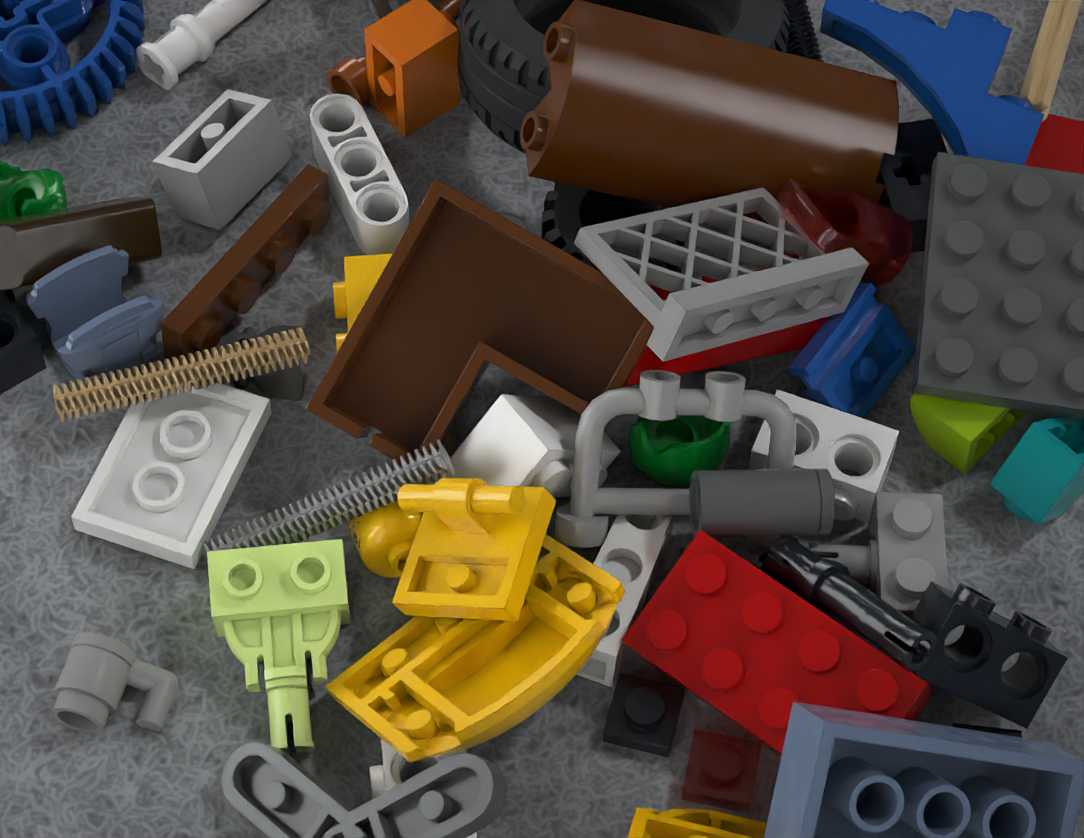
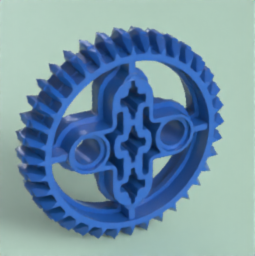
(39, 66)

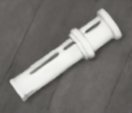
(191, 39)

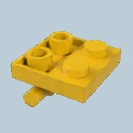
(472, 548)

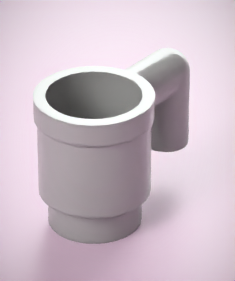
(96, 680)

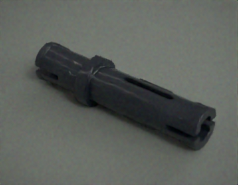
(830, 589)

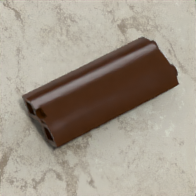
(700, 115)

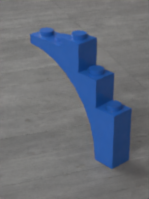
(944, 71)

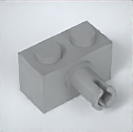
(901, 551)

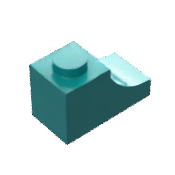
(1044, 470)

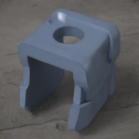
(92, 321)

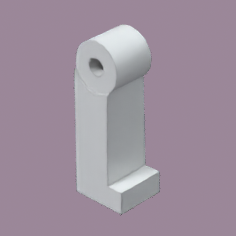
(633, 557)

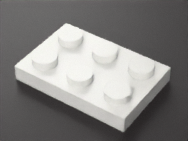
(172, 471)

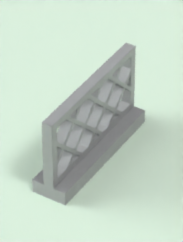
(741, 300)

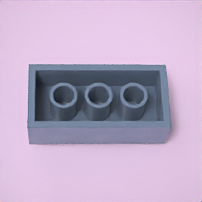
(918, 780)

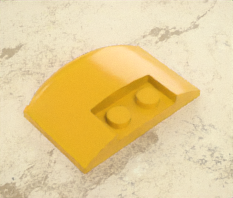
(466, 681)

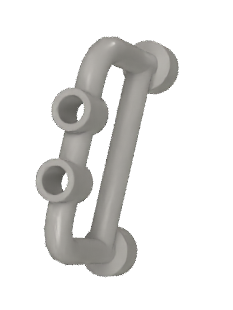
(660, 398)

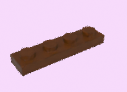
(247, 266)

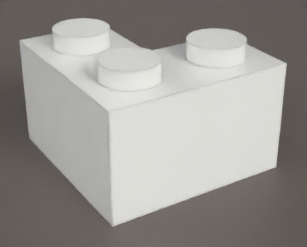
(526, 445)

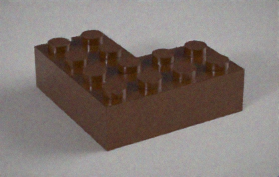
(466, 296)

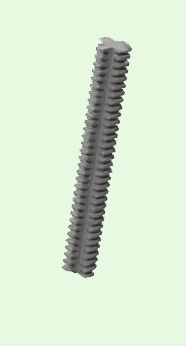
(342, 505)

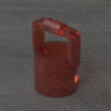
(851, 220)

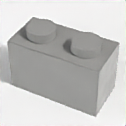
(223, 159)

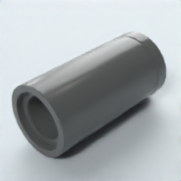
(761, 502)

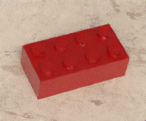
(760, 647)

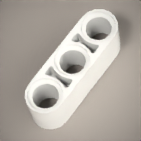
(359, 173)

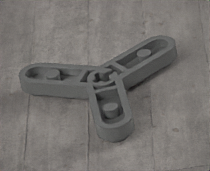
(289, 802)

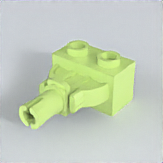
(279, 612)

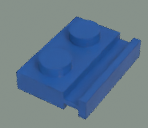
(854, 355)

